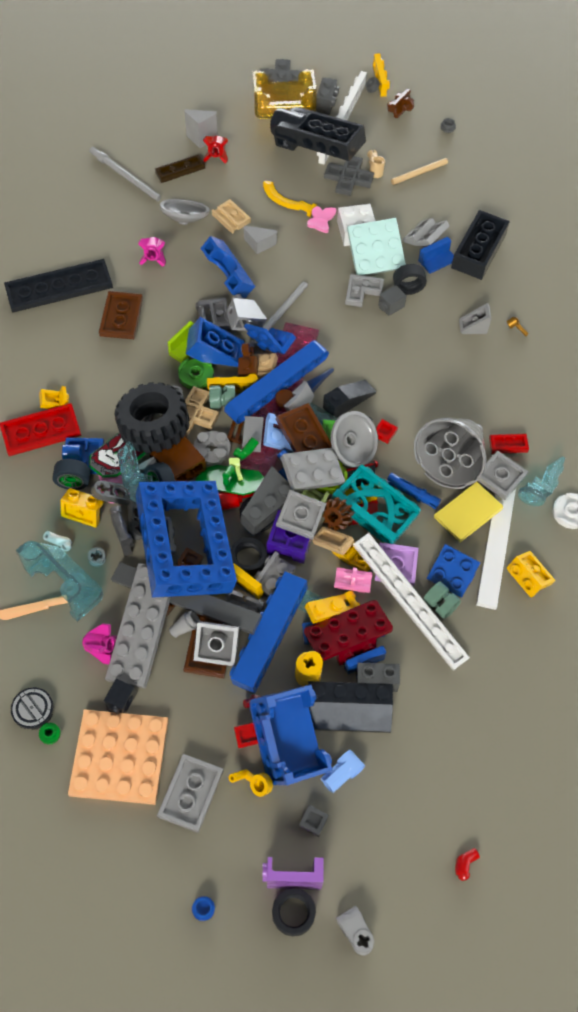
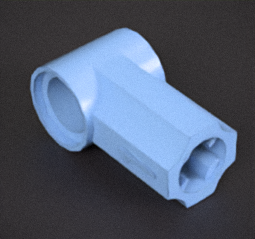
(347, 767)

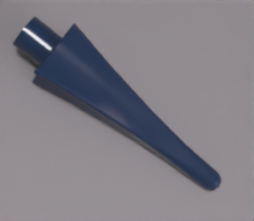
(317, 381)

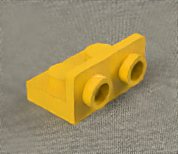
(81, 507)
(530, 573)

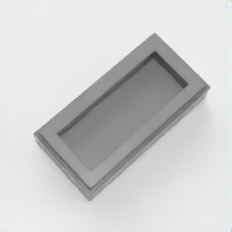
(253, 428)

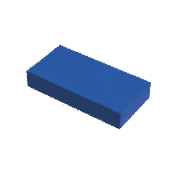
(372, 656)

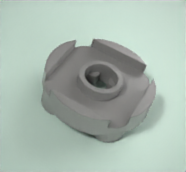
(216, 439)

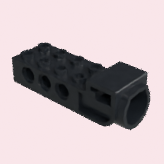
(316, 132)

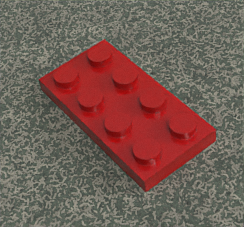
(40, 429)

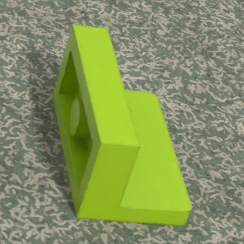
(178, 344)

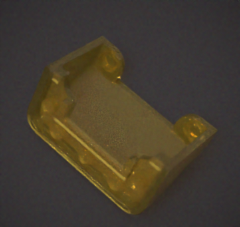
(275, 95)

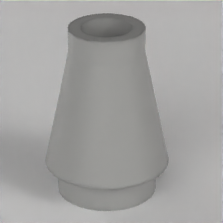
(184, 624)

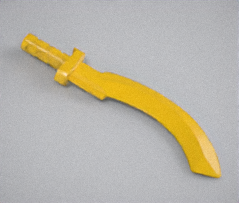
(285, 202)

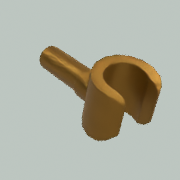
(515, 322)

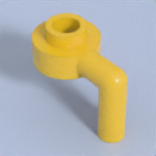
(256, 781)

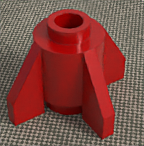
(216, 147)

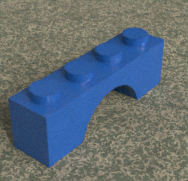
(237, 279)

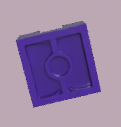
(287, 543)

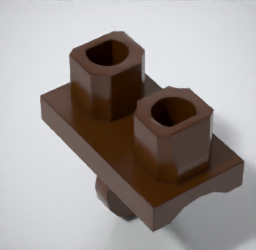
(401, 104)

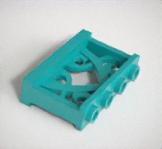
(391, 496)

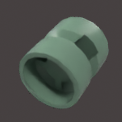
(220, 396)
(439, 593)

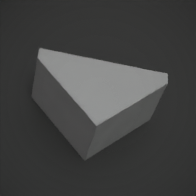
(260, 238)
(476, 321)

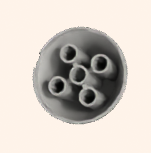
(451, 451)

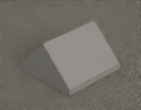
(200, 124)
(216, 643)

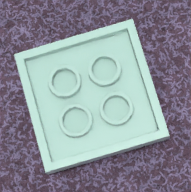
(376, 247)

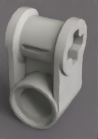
(354, 927)

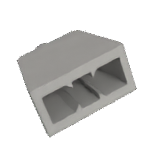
(244, 312)

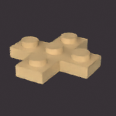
(197, 412)

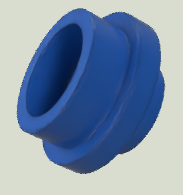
(203, 908)

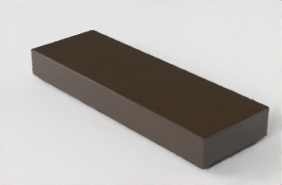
(179, 168)

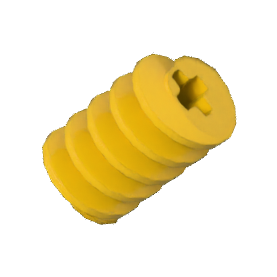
(308, 668)

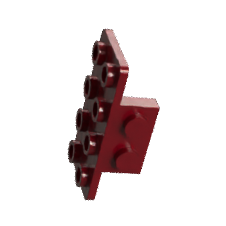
(349, 632)

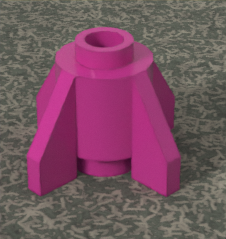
(152, 250)
(100, 643)

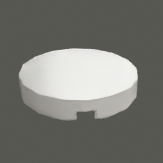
(566, 510)

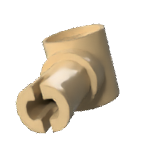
(376, 163)

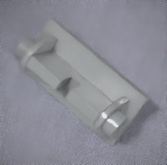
(245, 600)

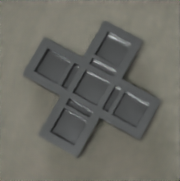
(281, 72)
(349, 175)

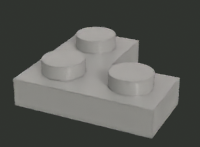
(362, 285)

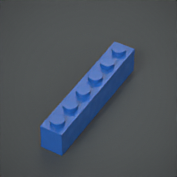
(274, 623)

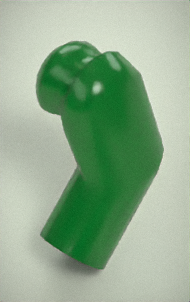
(247, 450)

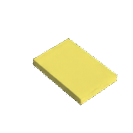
(468, 512)

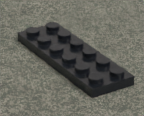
(58, 285)

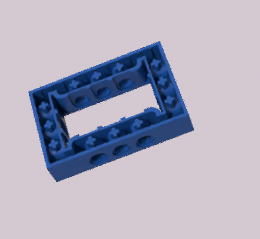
(188, 580)

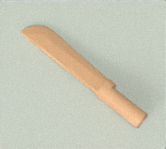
(14, 612)

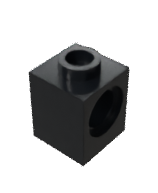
(120, 697)

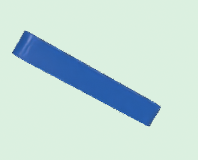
(278, 379)

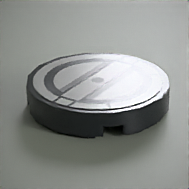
(32, 708)

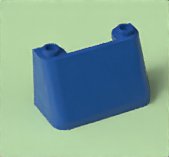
(288, 736)

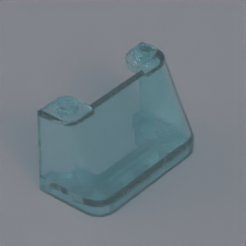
(78, 589)

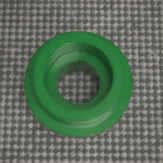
(52, 738)

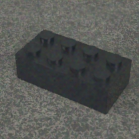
(480, 244)

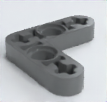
(110, 496)

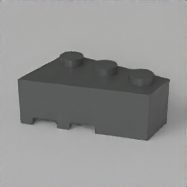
(265, 502)

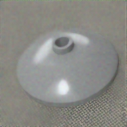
(184, 210)
(361, 438)

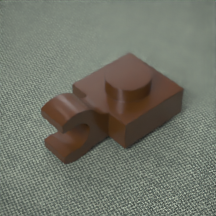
(248, 363)

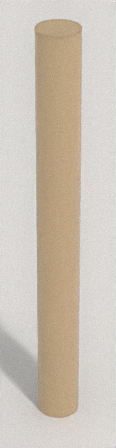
(419, 171)

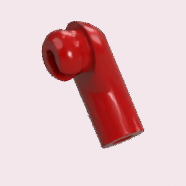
(463, 863)

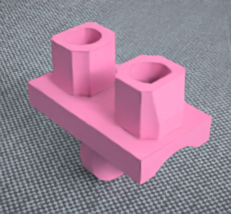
(353, 580)

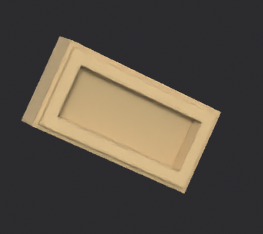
(333, 540)

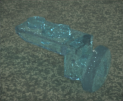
(130, 470)
(537, 492)

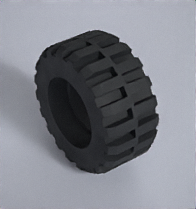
(152, 400)

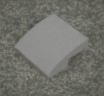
(426, 232)

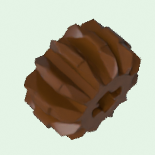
(337, 514)

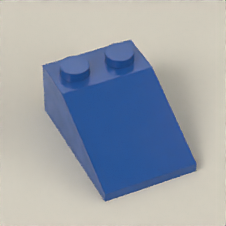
(213, 344)

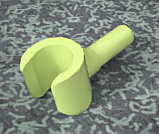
(236, 463)

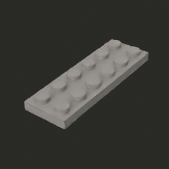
(138, 633)

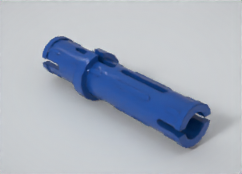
(419, 494)

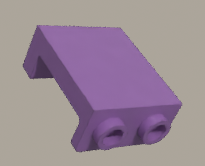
(291, 880)

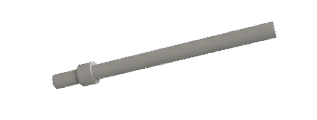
(103, 158)
(282, 310)

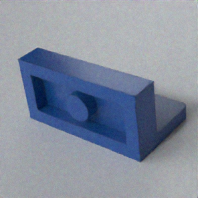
(436, 255)

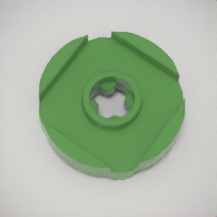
(189, 380)

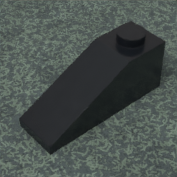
(347, 397)

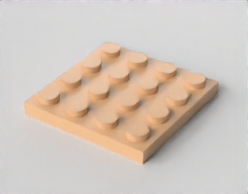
(118, 757)

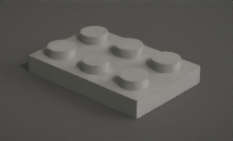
(312, 469)
(190, 793)

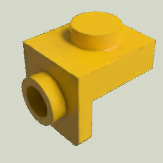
(52, 399)

